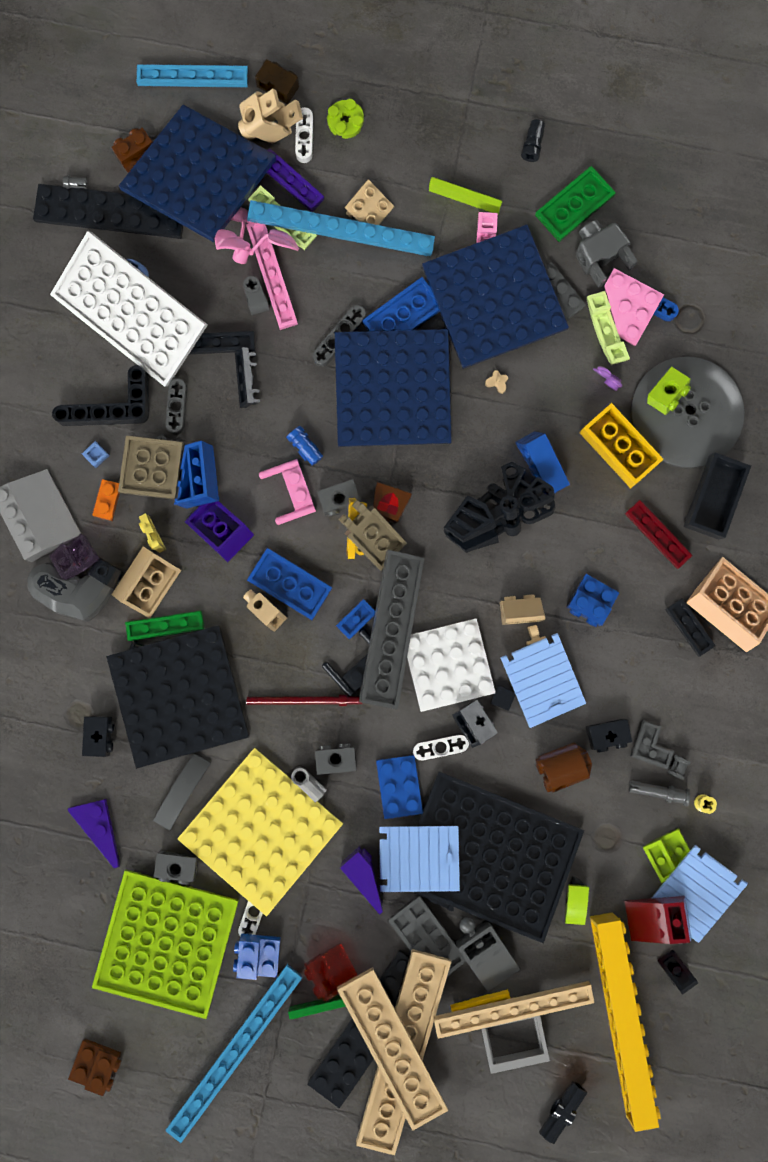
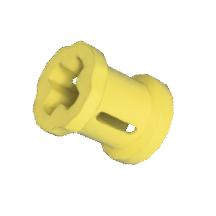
(699, 803)

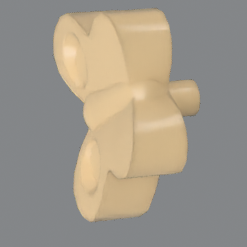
(498, 381)

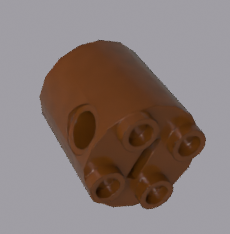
(564, 767)

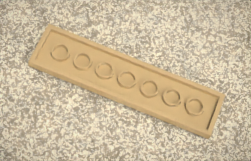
(392, 1048)

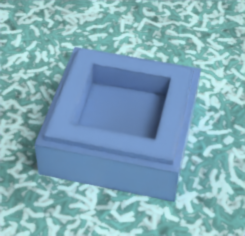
(95, 454)

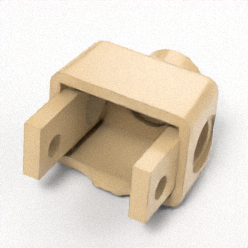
(261, 111)

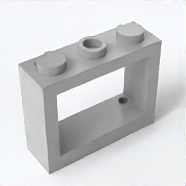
(518, 1059)

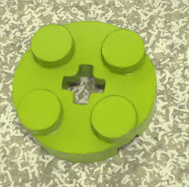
(345, 108)

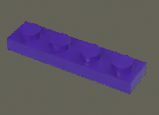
(295, 183)

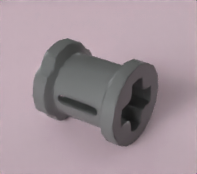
(679, 767)

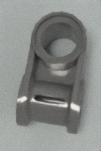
(255, 298)

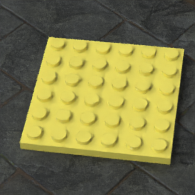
(260, 831)

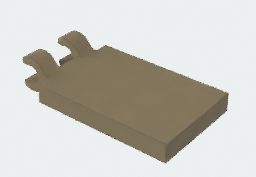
(372, 534)

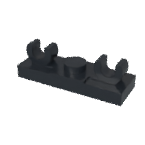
(245, 377)

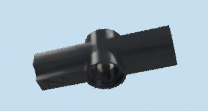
(563, 1112)

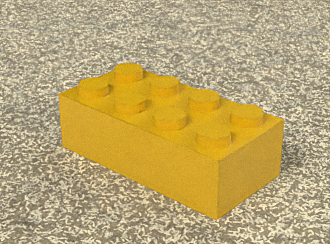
(621, 445)

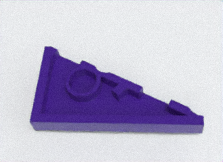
(96, 823)

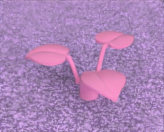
(229, 240)

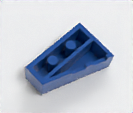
(542, 460)
(198, 476)

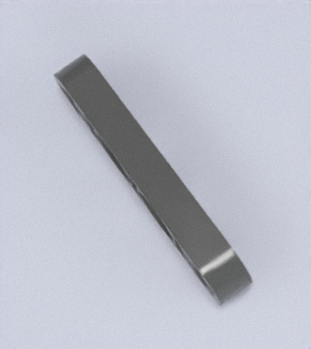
(320, 350)

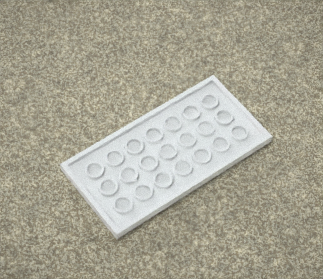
(128, 309)

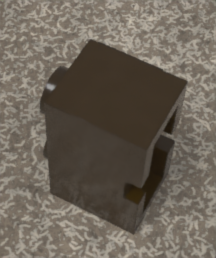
(275, 77)

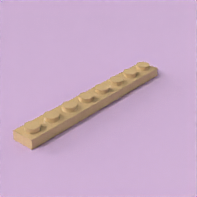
(513, 1009)

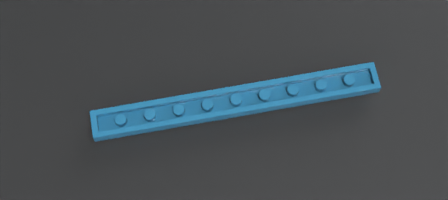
(340, 228)
(233, 1053)

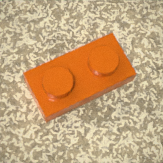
(106, 500)

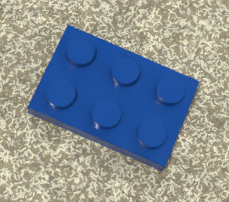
(399, 786)

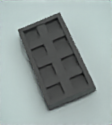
(424, 932)

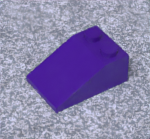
(219, 529)
(360, 871)

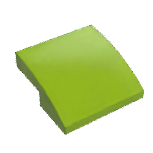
(667, 853)

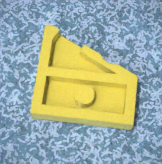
(153, 537)

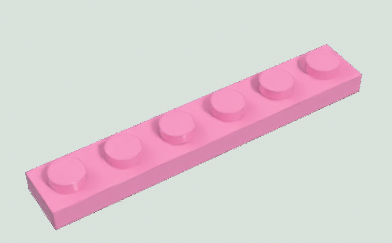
(272, 277)

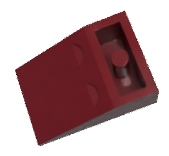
(659, 920)

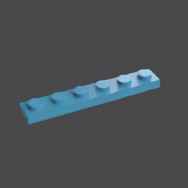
(192, 75)

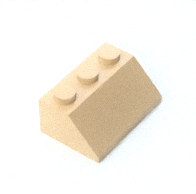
(146, 582)

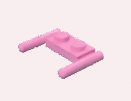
(297, 489)

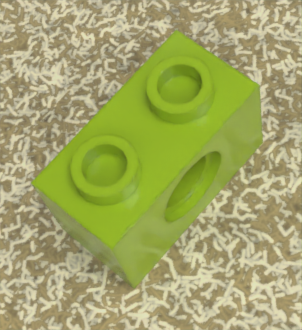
(673, 381)

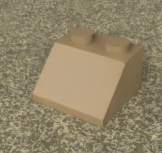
(521, 610)

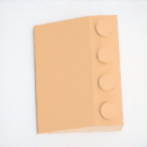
(732, 604)

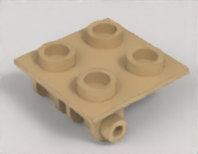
(369, 205)

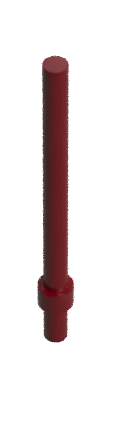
(342, 700)

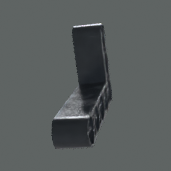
(111, 408)

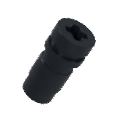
(532, 146)

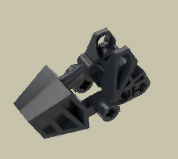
(477, 526)

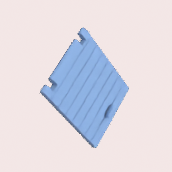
(542, 679)
(419, 858)
(706, 887)

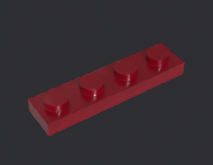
(658, 534)

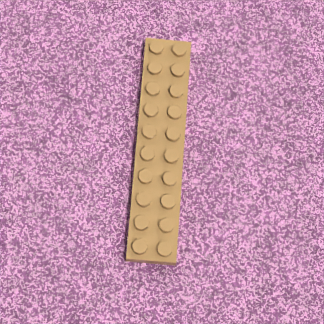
(416, 1007)

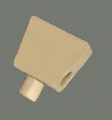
(264, 610)

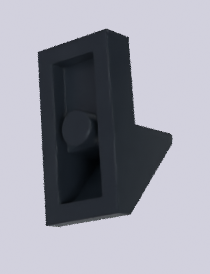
(677, 972)

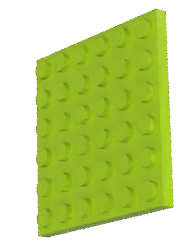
(165, 944)

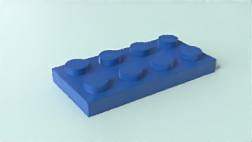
(405, 310)
(289, 584)

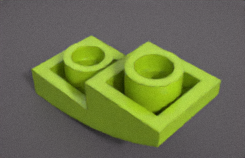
(576, 904)

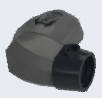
(75, 596)

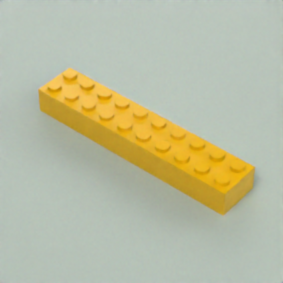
(624, 1021)

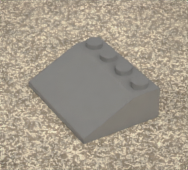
(37, 515)

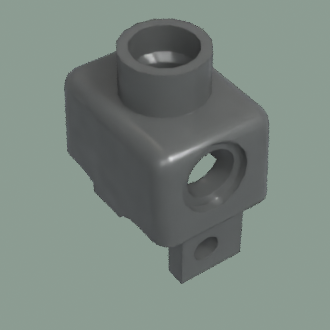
(601, 247)

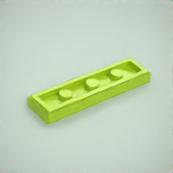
(464, 195)

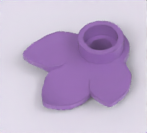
(611, 380)

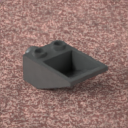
(487, 953)

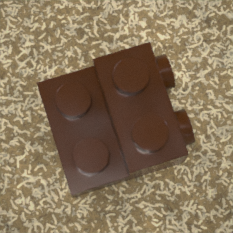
(131, 148)
(95, 1067)

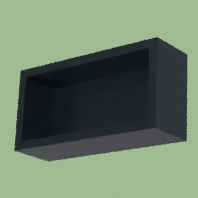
(717, 496)

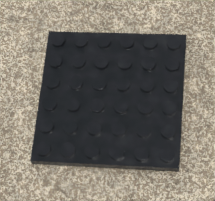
(177, 696)

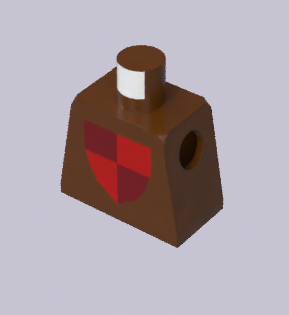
(390, 502)

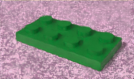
(575, 204)

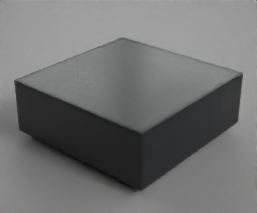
(503, 698)

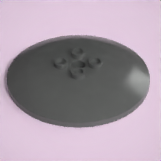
(686, 438)

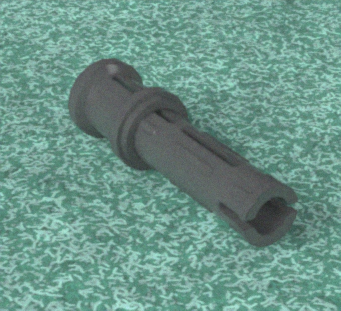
(670, 793)

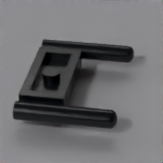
(354, 677)

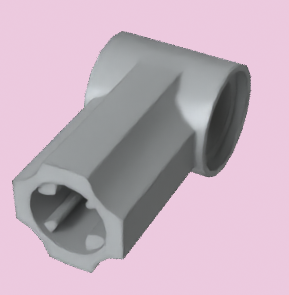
(309, 785)

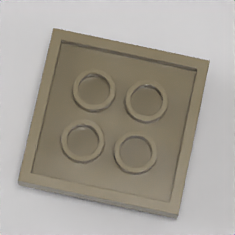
(151, 467)

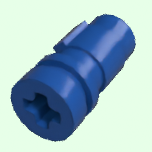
(306, 448)

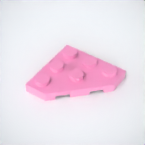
(631, 305)

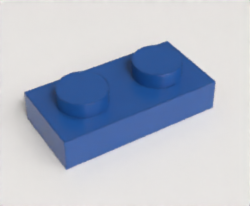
(356, 619)

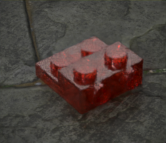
(329, 972)

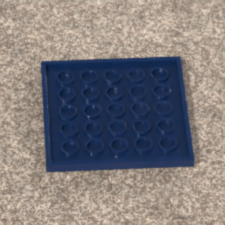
(197, 172)
(495, 296)
(392, 388)

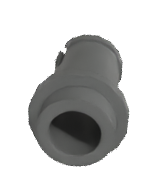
(75, 182)

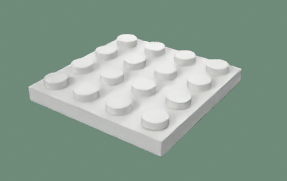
(449, 665)

